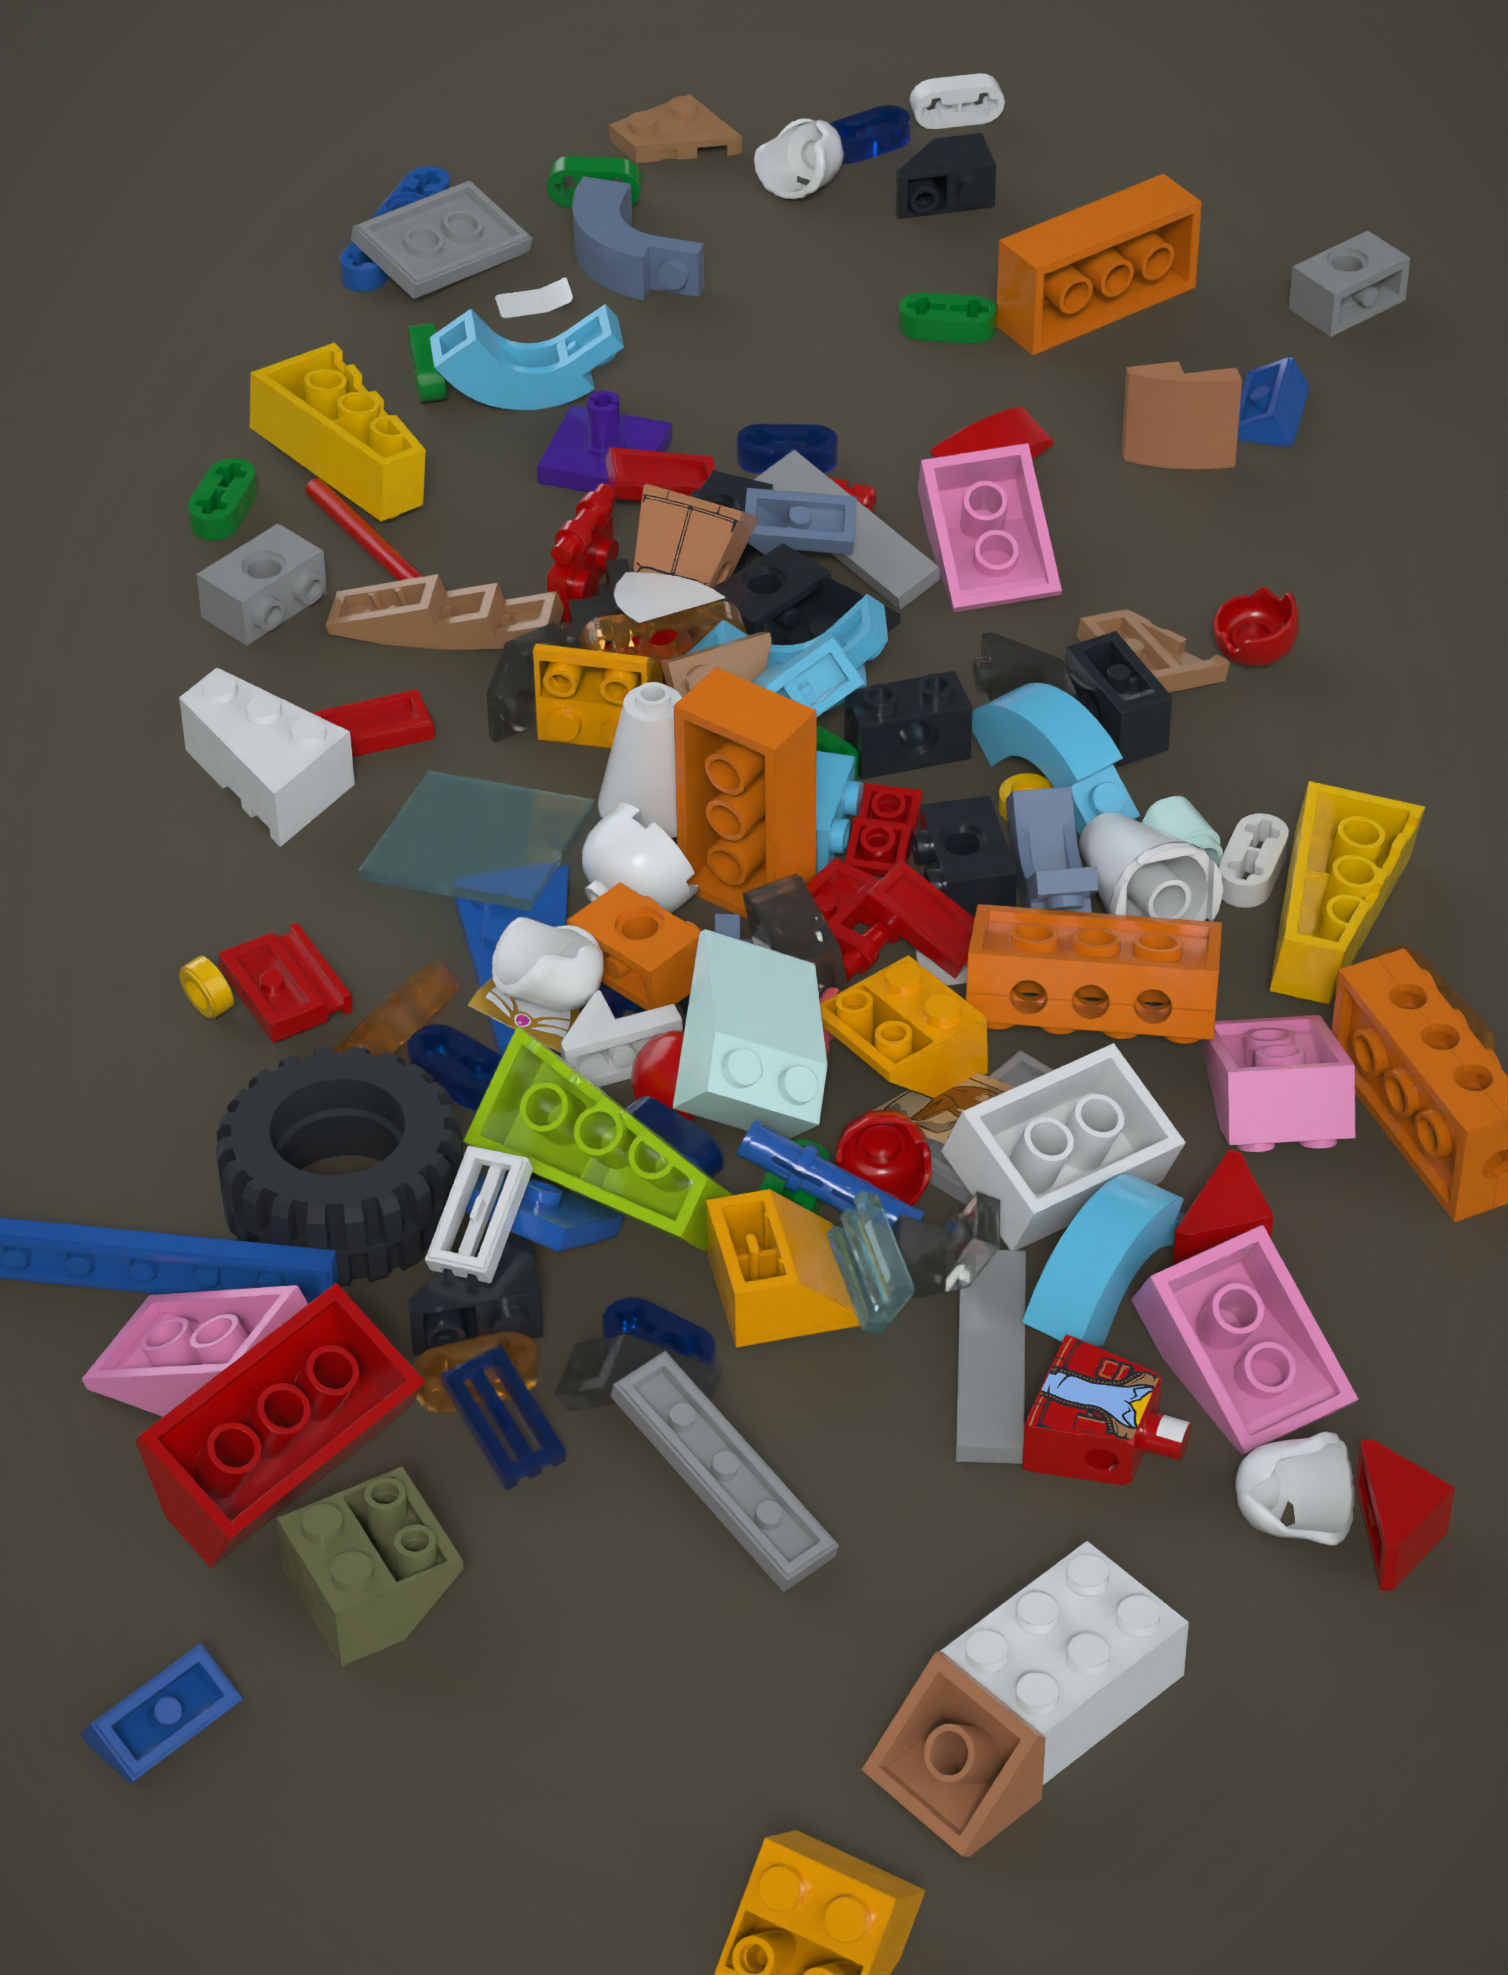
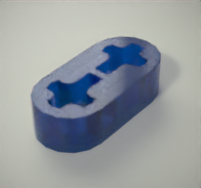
(873, 132)
(765, 444)
(464, 1062)
(679, 1133)
(659, 1327)

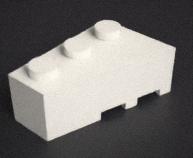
(267, 751)

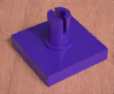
(582, 442)

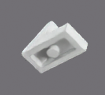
(607, 1046)

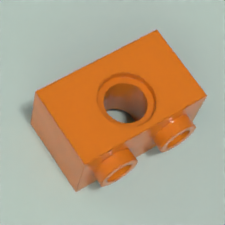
(644, 947)

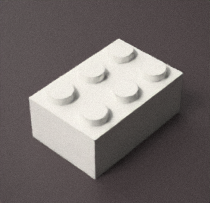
(1060, 1141)
(1076, 1652)

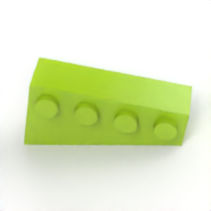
(590, 1143)

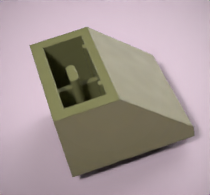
(367, 1563)

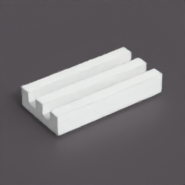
(501, 1222)

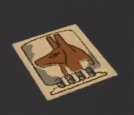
(939, 1114)

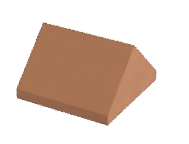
(959, 1758)

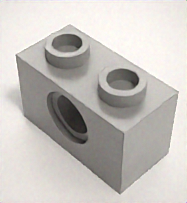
(1349, 283)
(262, 584)

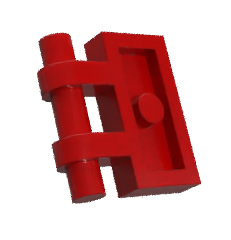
(583, 548)
(839, 896)

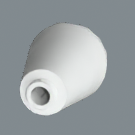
(644, 758)
(1150, 870)

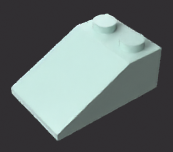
(752, 1039)

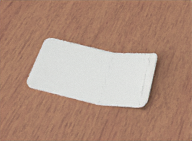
(534, 301)

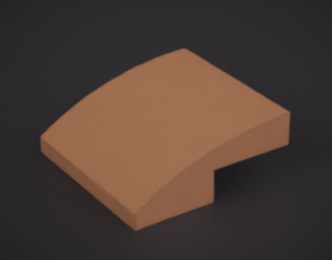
(1181, 417)

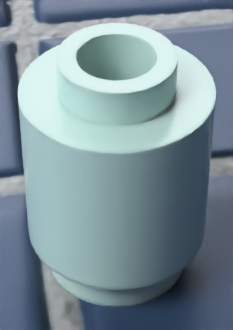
(1181, 819)

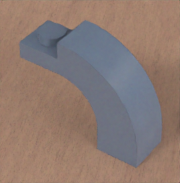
(623, 256)
(1047, 851)

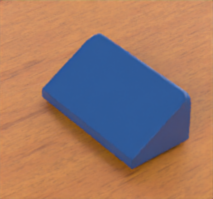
(1272, 403)
(162, 1714)

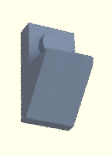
(801, 521)

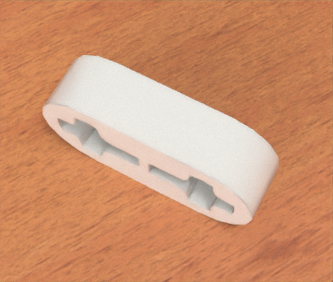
(957, 101)
(1263, 863)

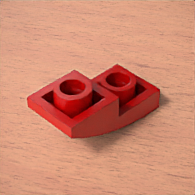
(996, 431)
(884, 828)

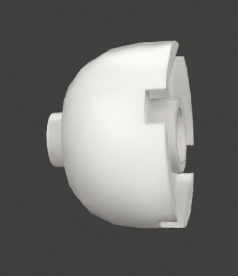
(638, 858)

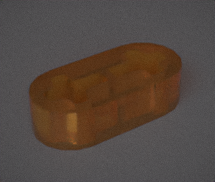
(435, 1361)

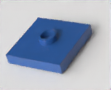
(556, 1216)

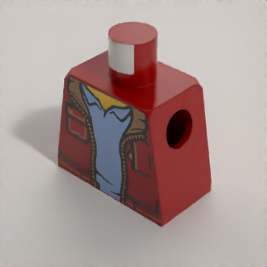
(1099, 1418)

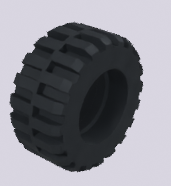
(333, 1109)

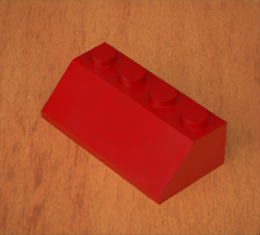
(275, 1423)

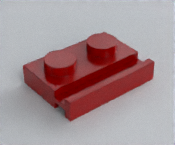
(284, 982)

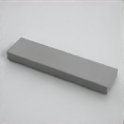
(879, 552)
(992, 1363)
(724, 1471)

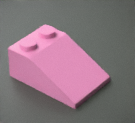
(988, 527)
(1280, 1082)
(185, 1341)
(1244, 1341)

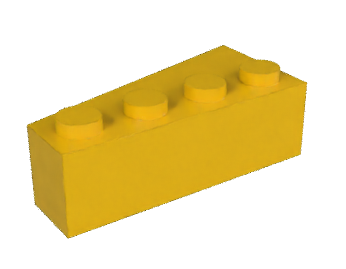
(339, 431)
(1338, 879)

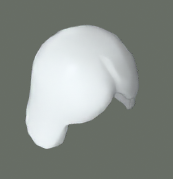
(802, 150)
(547, 964)
(1308, 1474)

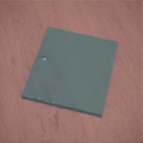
(477, 840)

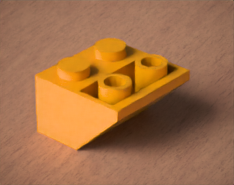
(584, 692)
(910, 1028)
(774, 1269)
(818, 1913)

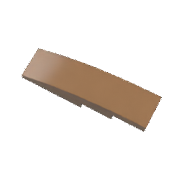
(427, 616)

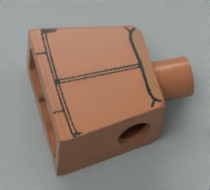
(689, 536)

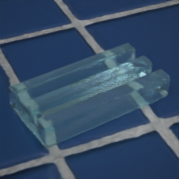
(863, 1268)

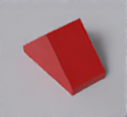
(1223, 1210)
(1401, 1510)

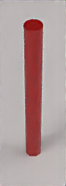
(360, 531)

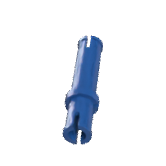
(808, 1171)

